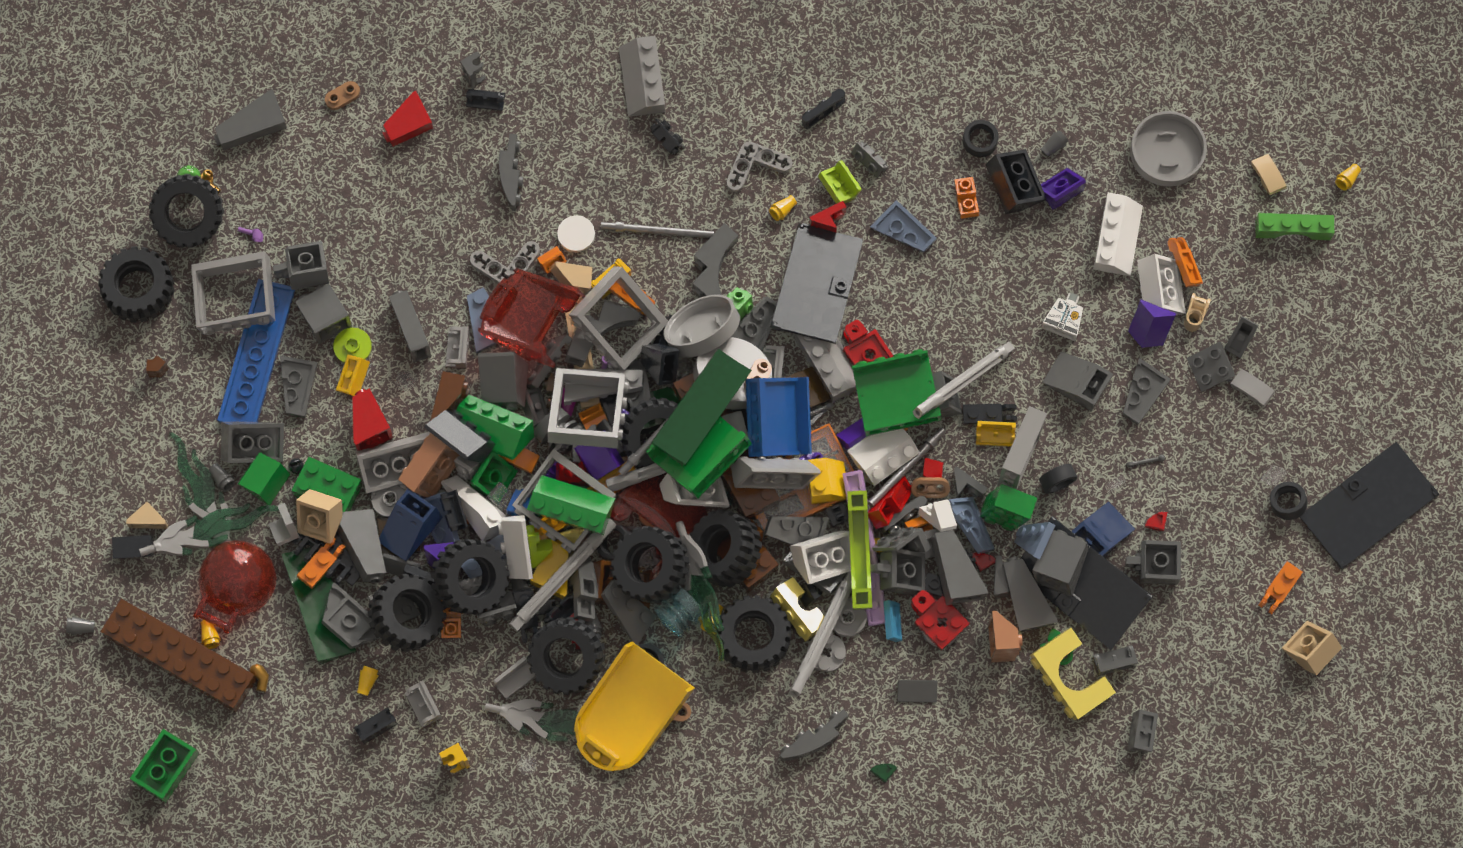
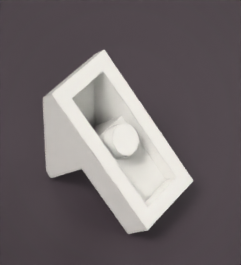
(939, 515)

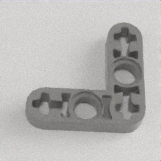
(755, 158)
(508, 270)

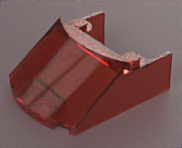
(523, 312)
(648, 502)

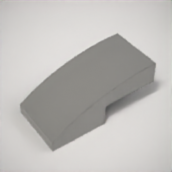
(1253, 387)

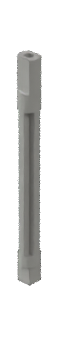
(963, 379)
(634, 477)
(559, 577)
(822, 635)

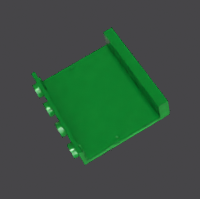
(893, 389)
(709, 461)

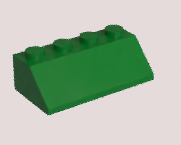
(507, 429)
(571, 505)

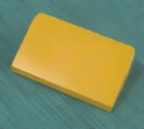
(352, 375)

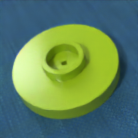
(352, 337)

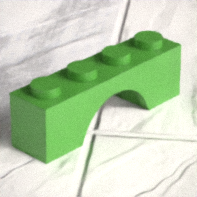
(1313, 226)

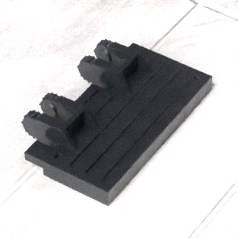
(343, 561)

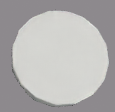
(576, 233)

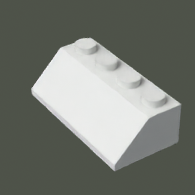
(1118, 235)

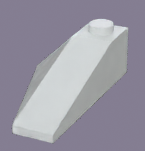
(478, 510)

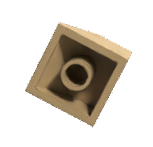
(318, 515)
(1312, 647)

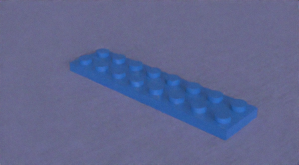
(256, 358)

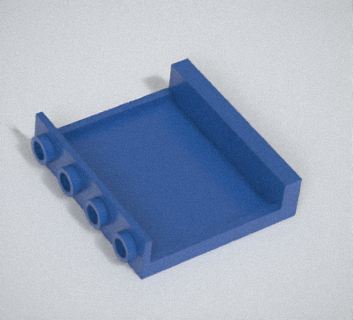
(778, 416)

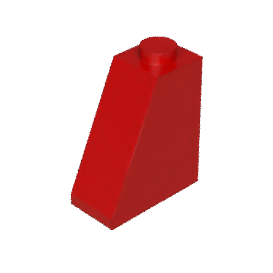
(407, 121)

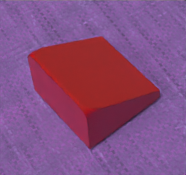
(932, 468)

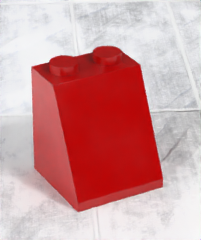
(368, 421)

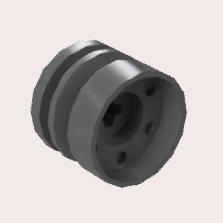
(541, 431)

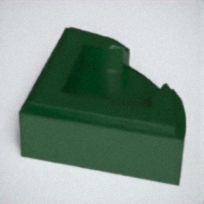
(883, 771)

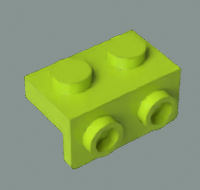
(840, 183)

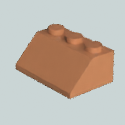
(429, 467)
(1003, 639)

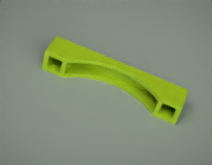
(859, 550)

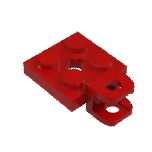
(862, 342)
(929, 615)

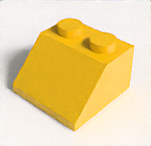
(829, 483)

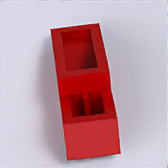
(890, 504)

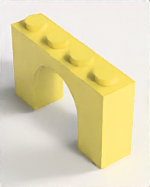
(1048, 660)

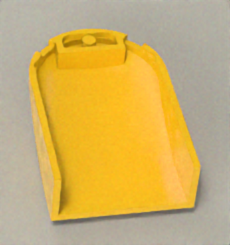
(629, 709)

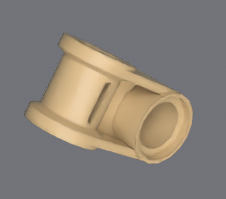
(1196, 309)

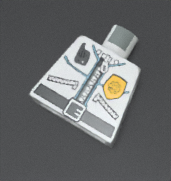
(1064, 317)

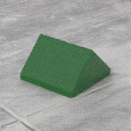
(492, 472)
(264, 478)

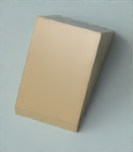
(146, 517)

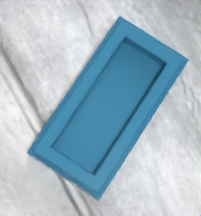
(892, 621)

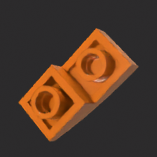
(966, 197)
(525, 460)
(452, 624)

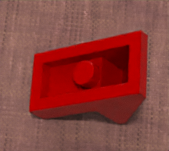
(825, 218)
(566, 476)

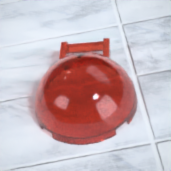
(235, 581)

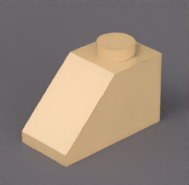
(573, 275)

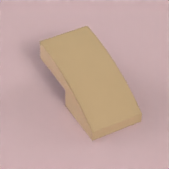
(1269, 174)

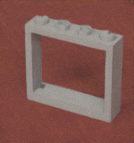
(229, 265)
(638, 296)
(587, 437)
(1022, 448)
(537, 522)

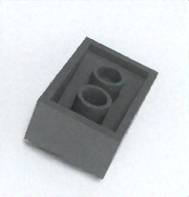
(244, 440)

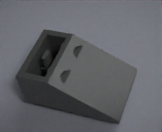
(1078, 380)

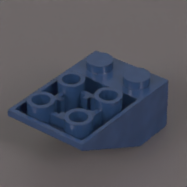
(409, 525)
(1104, 529)

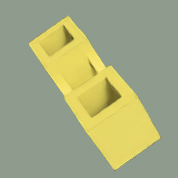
(804, 621)

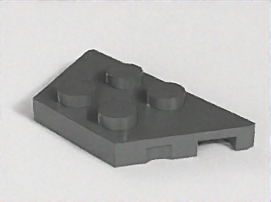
(347, 619)

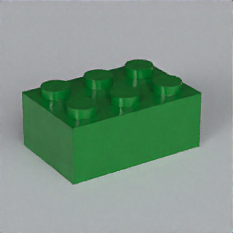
(329, 481)
(1008, 507)
(164, 766)

